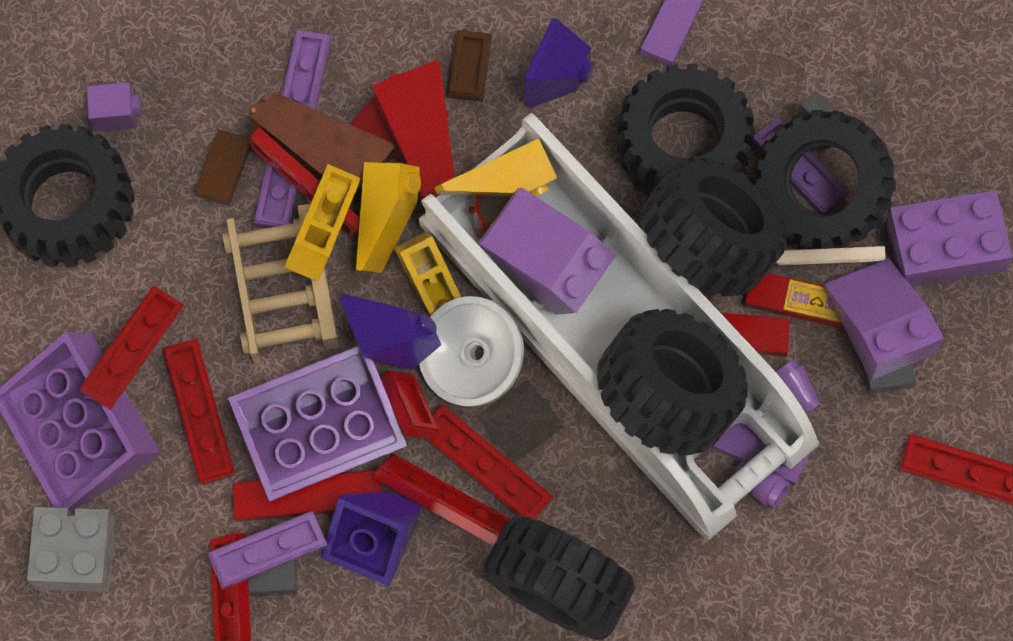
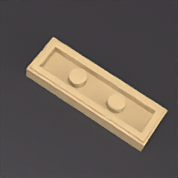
(832, 255)

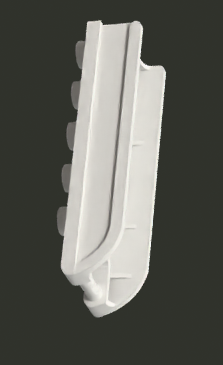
(629, 286)

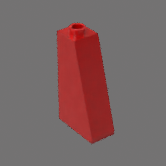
(418, 123)

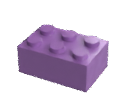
(949, 238)

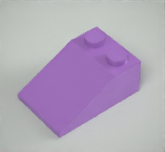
(546, 252)
(884, 318)

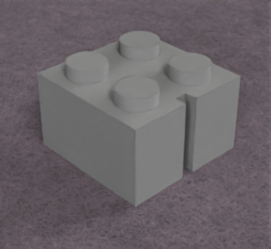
(71, 549)

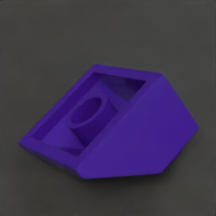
(557, 66)
(390, 332)
(371, 533)

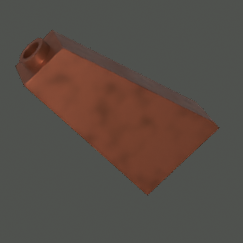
(318, 138)

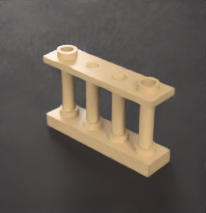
(316, 294)

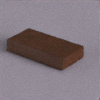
(470, 65)
(223, 167)

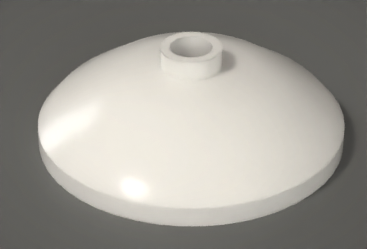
(453, 368)

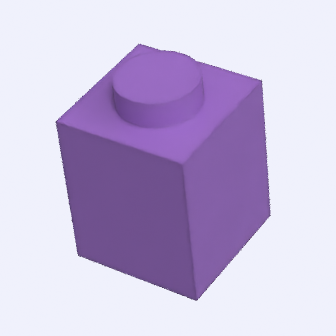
(113, 107)

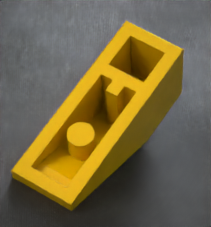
(522, 167)
(386, 206)
(322, 222)
(427, 272)

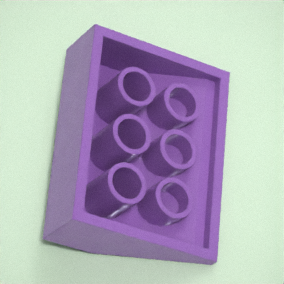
(317, 422)
(65, 434)

